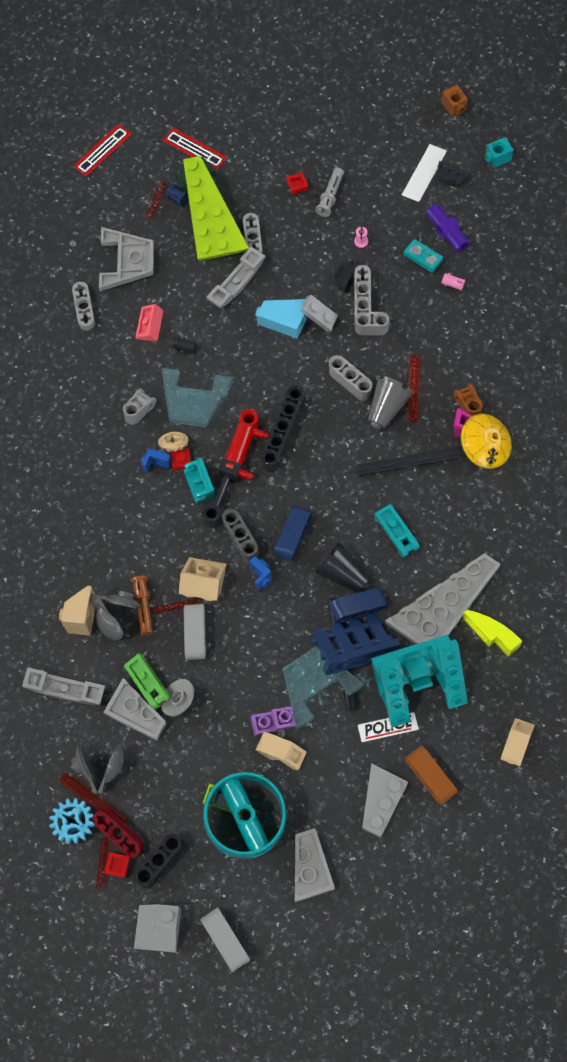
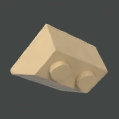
(202, 579)
(78, 613)

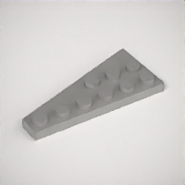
(444, 605)

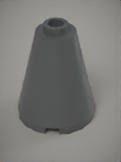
(387, 401)

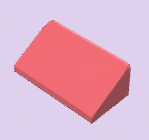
(149, 323)

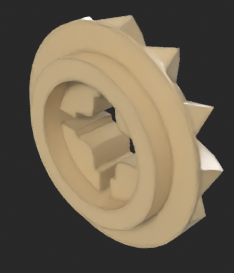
(180, 441)

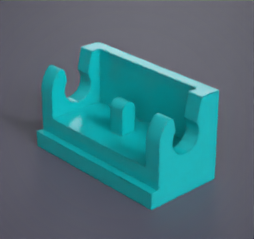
(199, 481)

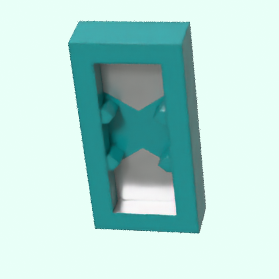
(423, 256)

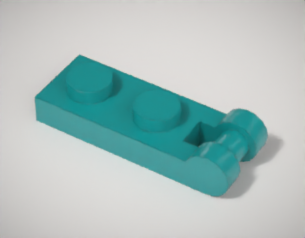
(396, 530)

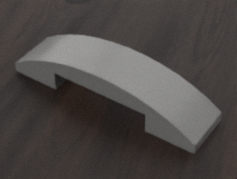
(238, 279)
(63, 688)

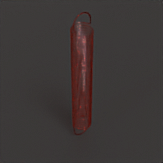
(157, 199)
(180, 603)
(102, 862)

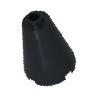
(343, 570)

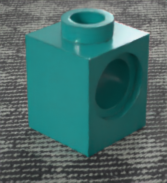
(499, 152)

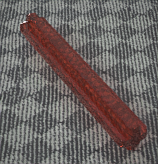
(413, 401)
(86, 795)

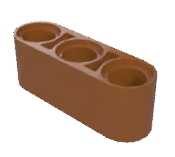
(431, 775)

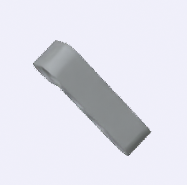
(364, 300)

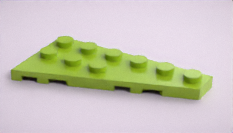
(213, 224)

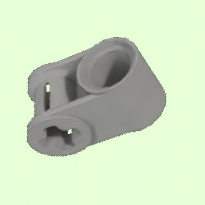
(139, 403)

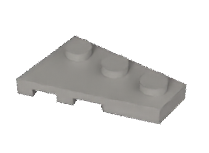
(133, 711)
(382, 798)
(311, 869)

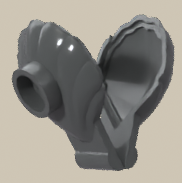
(105, 621)
(83, 764)

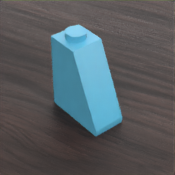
(282, 316)

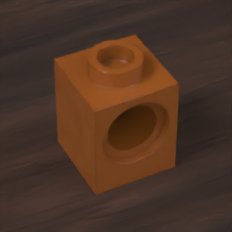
(454, 100)

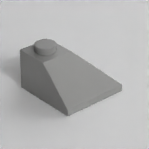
(157, 928)

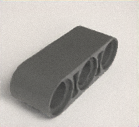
(237, 527)

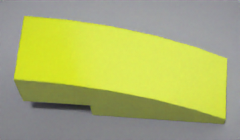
(492, 631)

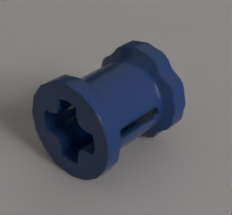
(177, 195)

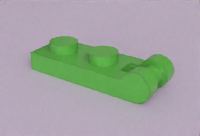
(147, 681)

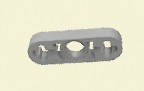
(255, 230)
(81, 312)

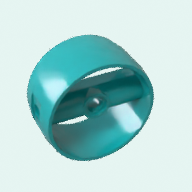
(238, 801)

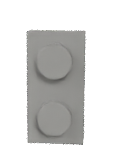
(319, 313)

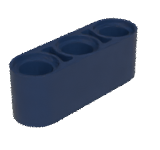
(292, 533)
(358, 605)

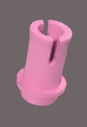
(361, 238)
(453, 281)

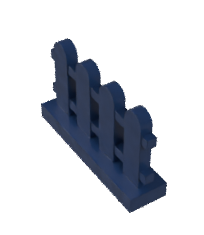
(355, 655)

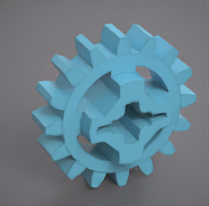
(67, 828)

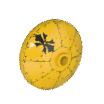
(480, 445)

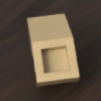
(517, 742)
(281, 749)

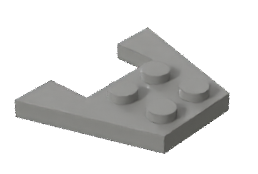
(134, 258)

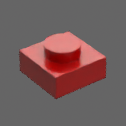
(297, 183)
(180, 458)
(117, 865)

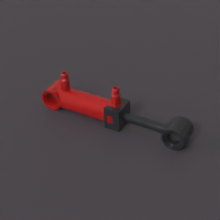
(230, 467)

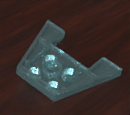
(193, 405)
(306, 679)

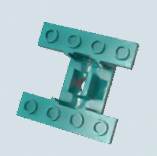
(415, 666)

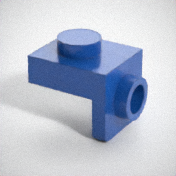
(155, 457)
(260, 567)

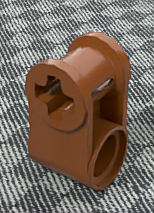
(467, 399)

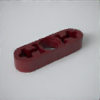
(110, 832)

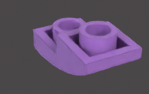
(273, 721)

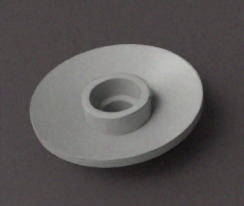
(181, 697)

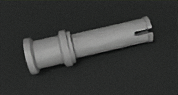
(328, 198)

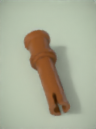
(142, 595)

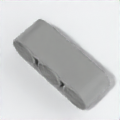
(348, 370)
(194, 632)
(225, 939)

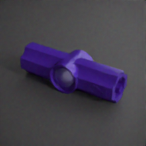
(447, 228)

